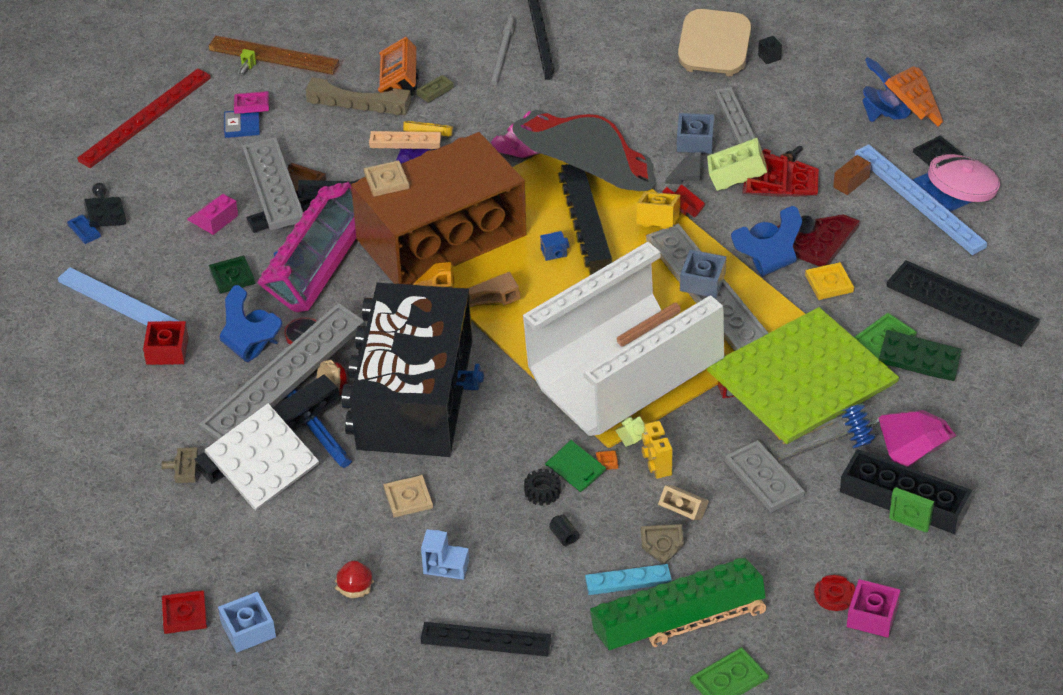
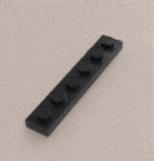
(486, 639)

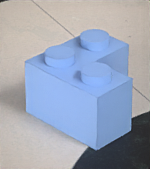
(442, 559)

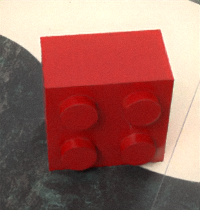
(165, 342)

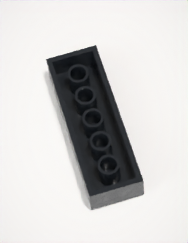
(875, 478)

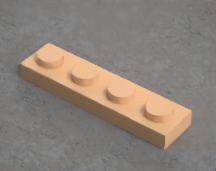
(406, 140)

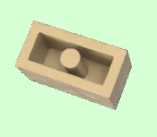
(683, 502)

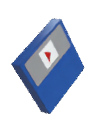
(241, 124)

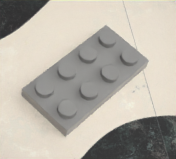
(764, 476)

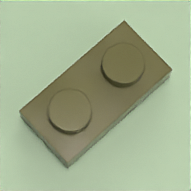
(435, 88)

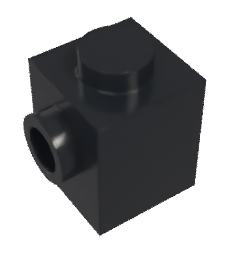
(769, 50)

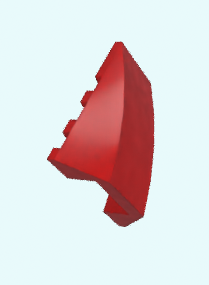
(783, 178)

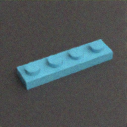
(627, 579)

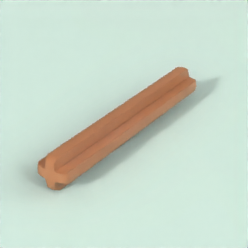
(648, 324)

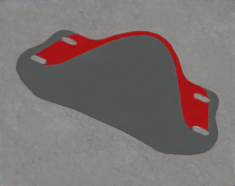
(588, 144)

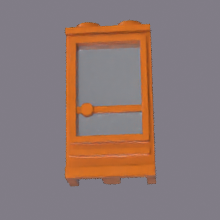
(396, 64)

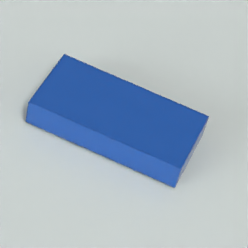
(82, 229)

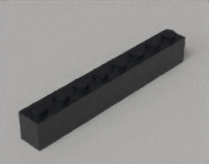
(585, 218)
(294, 411)

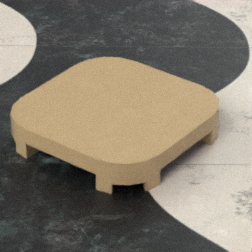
(714, 41)

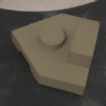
(662, 541)

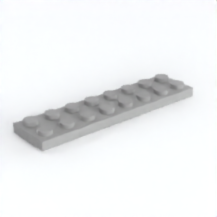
(273, 183)

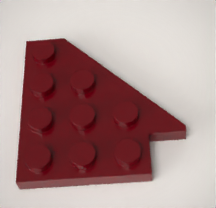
(826, 240)

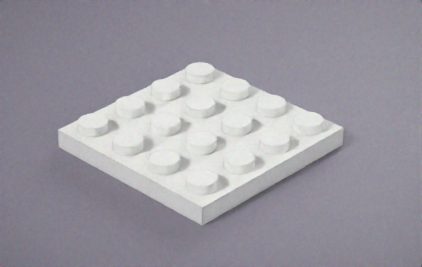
(261, 457)

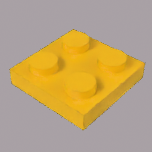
(829, 281)

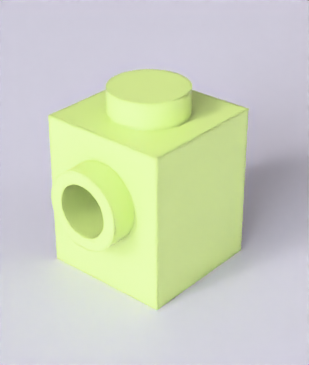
(631, 430)

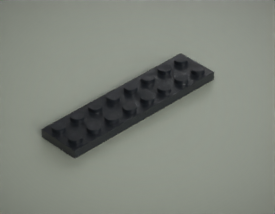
(963, 303)

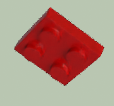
(184, 612)

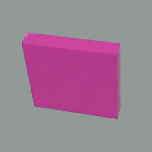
(251, 102)

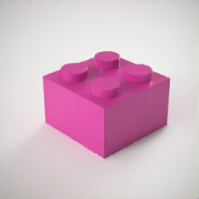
(873, 608)

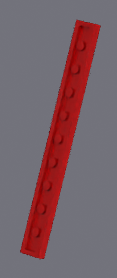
(143, 118)

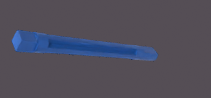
(327, 439)

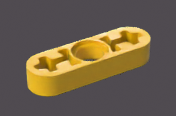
(412, 126)

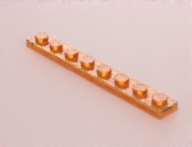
(275, 55)

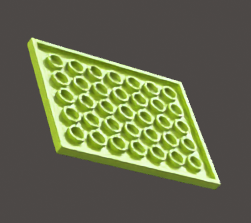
(802, 374)

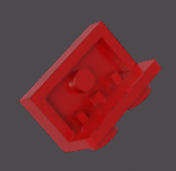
(688, 201)

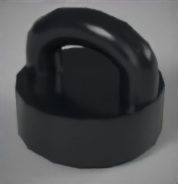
(808, 224)

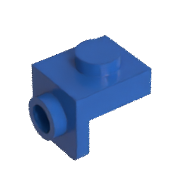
(472, 379)

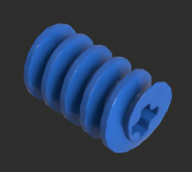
(858, 425)

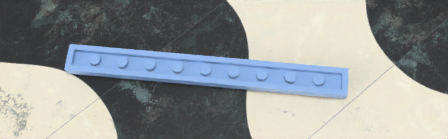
(922, 201)

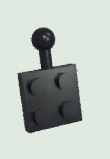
(103, 210)

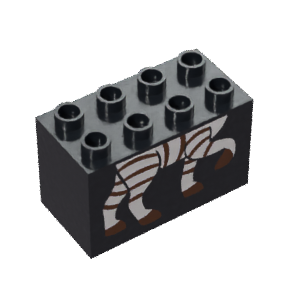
(409, 369)

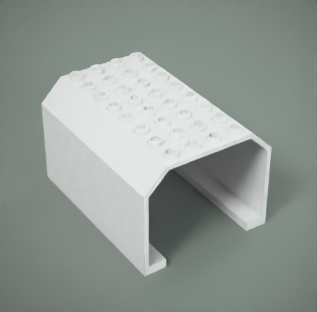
(577, 351)

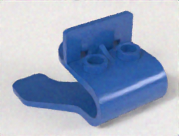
(882, 102)
(769, 245)
(247, 333)

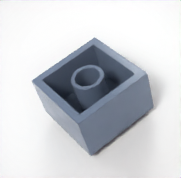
(695, 133)
(703, 273)

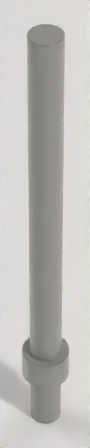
(507, 31)

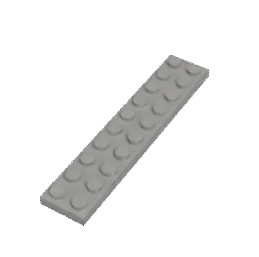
(739, 323)
(285, 370)

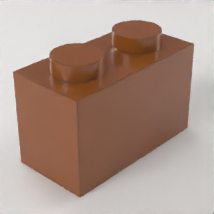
(852, 175)

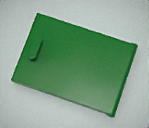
(576, 466)

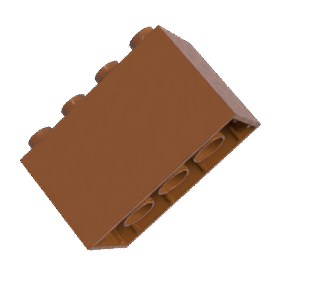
(456, 209)

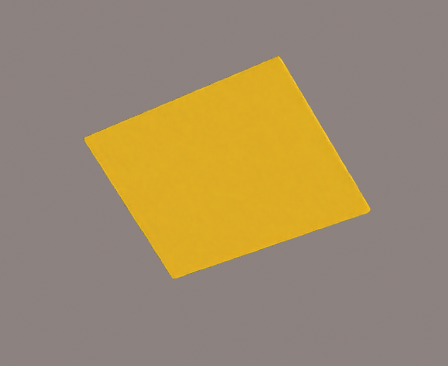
(543, 279)

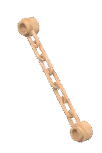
(755, 606)

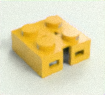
(659, 457)

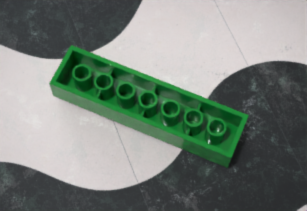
(677, 603)

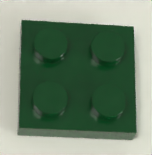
(231, 273)

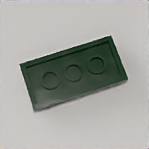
(920, 355)

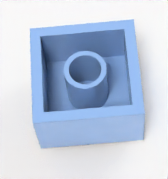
(247, 622)

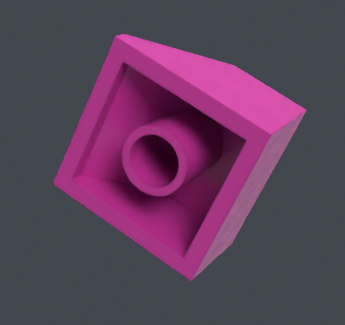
(215, 214)

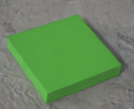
(911, 510)

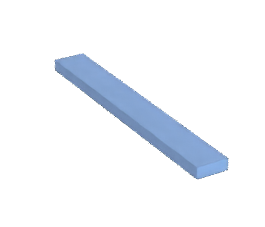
(111, 297)

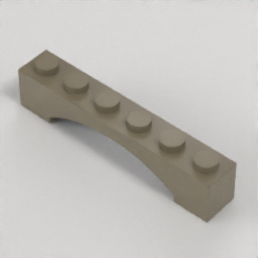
(393, 102)

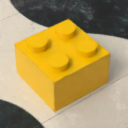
(658, 209)

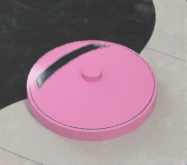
(963, 178)

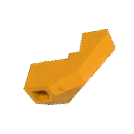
(438, 275)

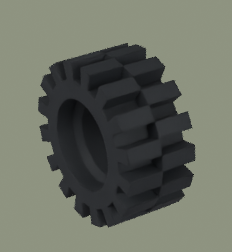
(542, 495)

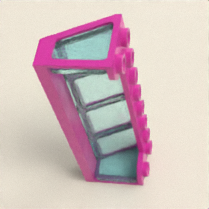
(312, 249)

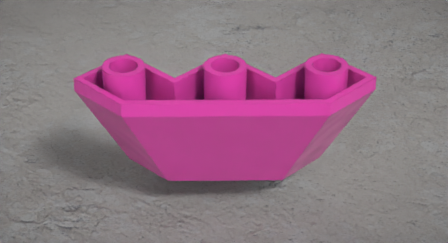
(511, 145)
(913, 435)

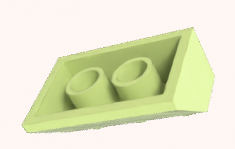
(736, 164)

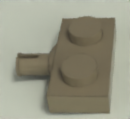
(183, 465)

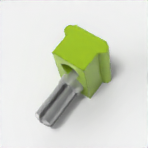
(248, 60)

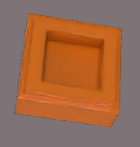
(608, 459)

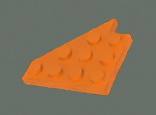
(915, 92)

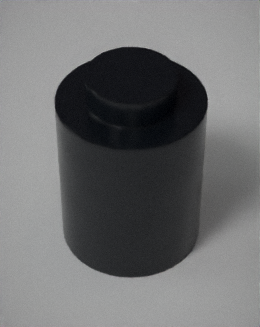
(564, 530)

